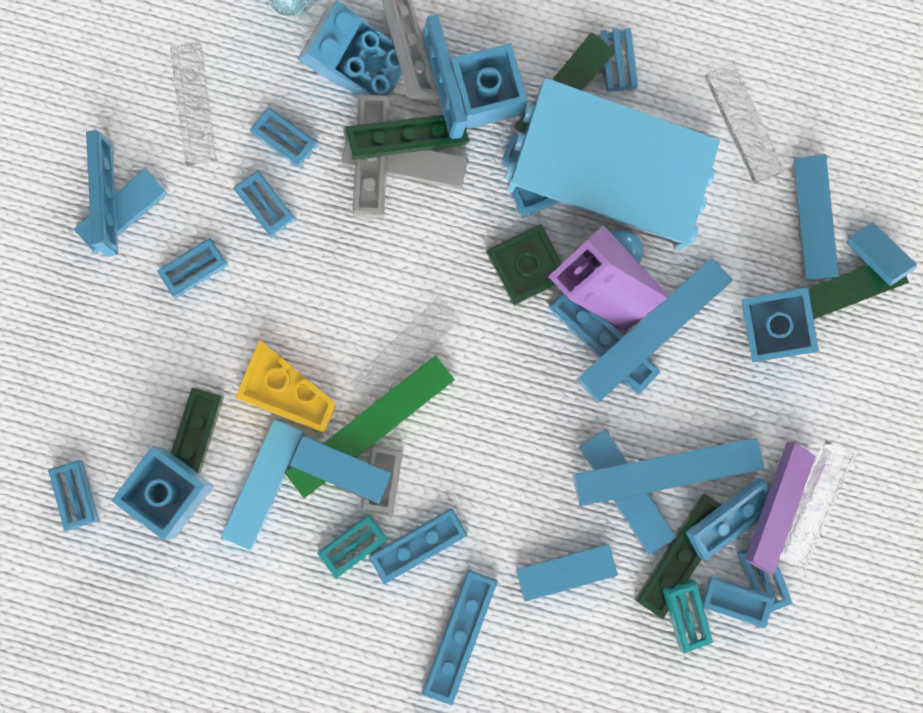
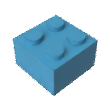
(490, 85)
(780, 325)
(162, 493)

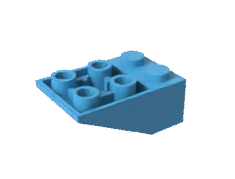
(352, 53)

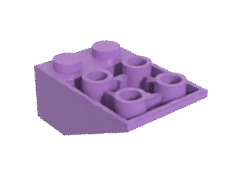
(608, 281)

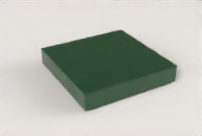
(525, 264)

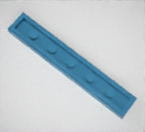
(654, 330)
(667, 472)

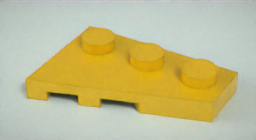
(284, 391)

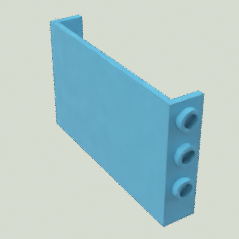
(614, 162)

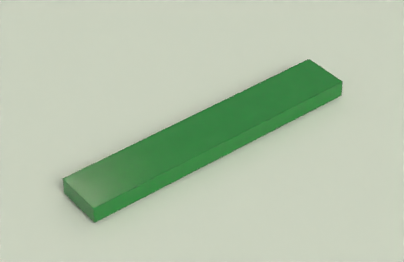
(380, 418)

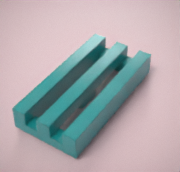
(375, 529)
(670, 597)

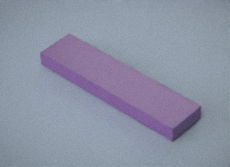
(780, 507)

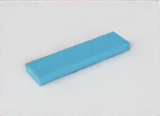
(262, 485)

